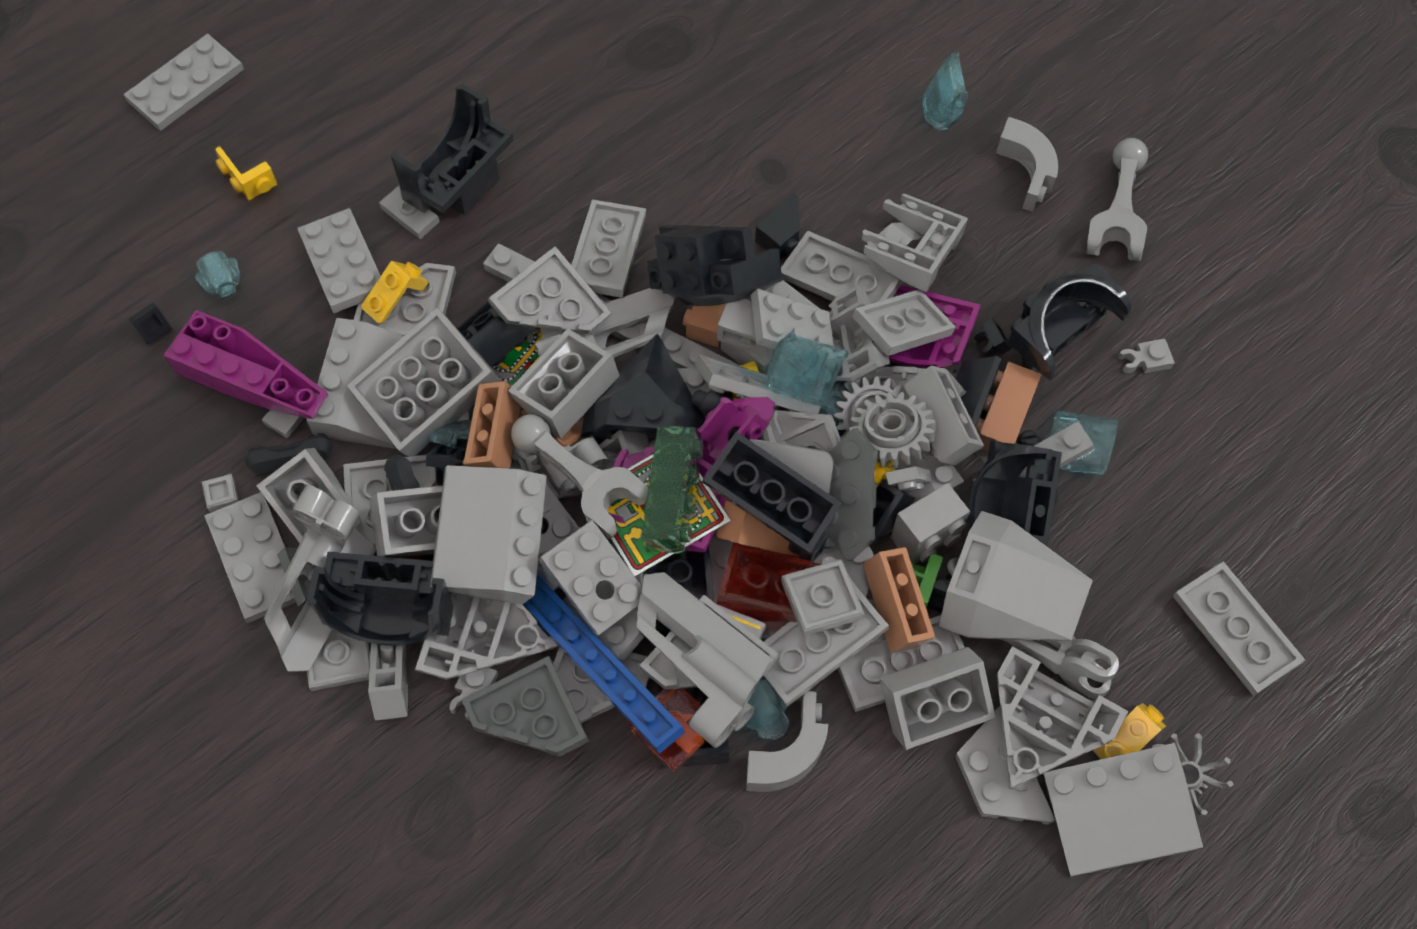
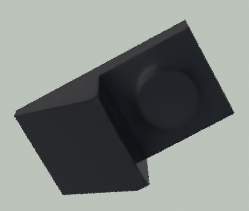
(444, 455)

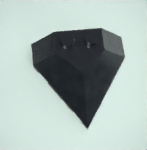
(643, 397)

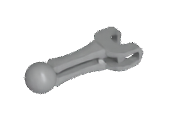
(1119, 221)
(598, 487)
(1074, 662)

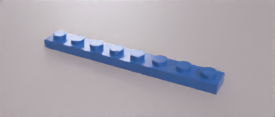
(603, 668)

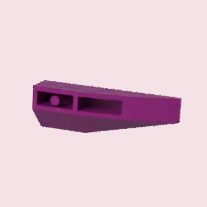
(241, 367)

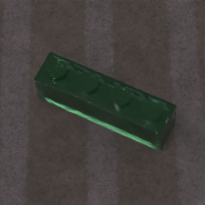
(671, 490)

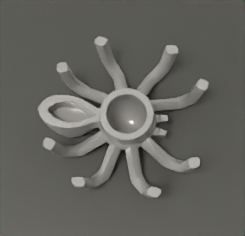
(1194, 772)

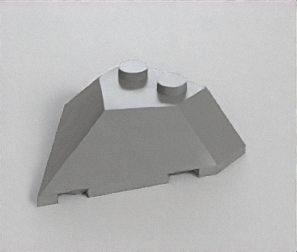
(847, 334)
(482, 636)
(1048, 721)

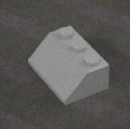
(565, 381)

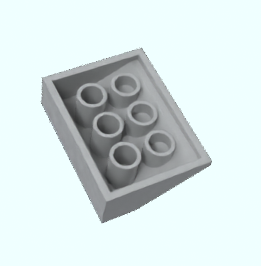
(350, 351)
(422, 382)
(490, 532)
(1123, 810)

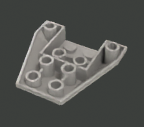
(1012, 587)

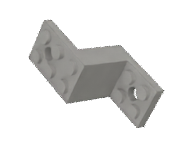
(579, 561)

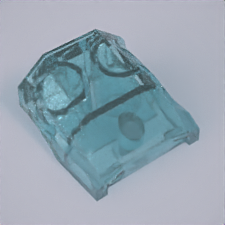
(945, 94)
(804, 369)
(1102, 434)

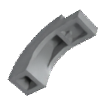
(1035, 153)
(786, 767)

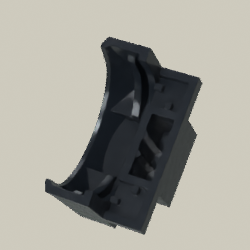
(461, 162)
(691, 266)
(389, 599)

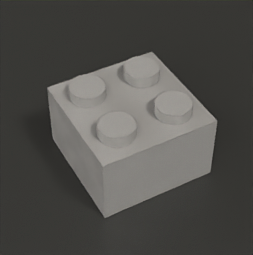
(930, 524)

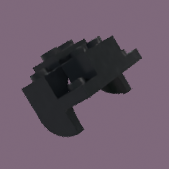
(1056, 319)
(1023, 500)

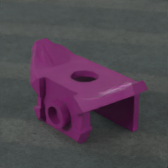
(748, 414)

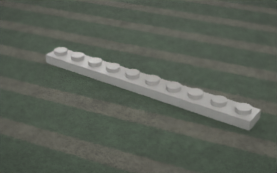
(684, 352)

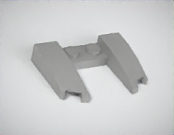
(920, 265)

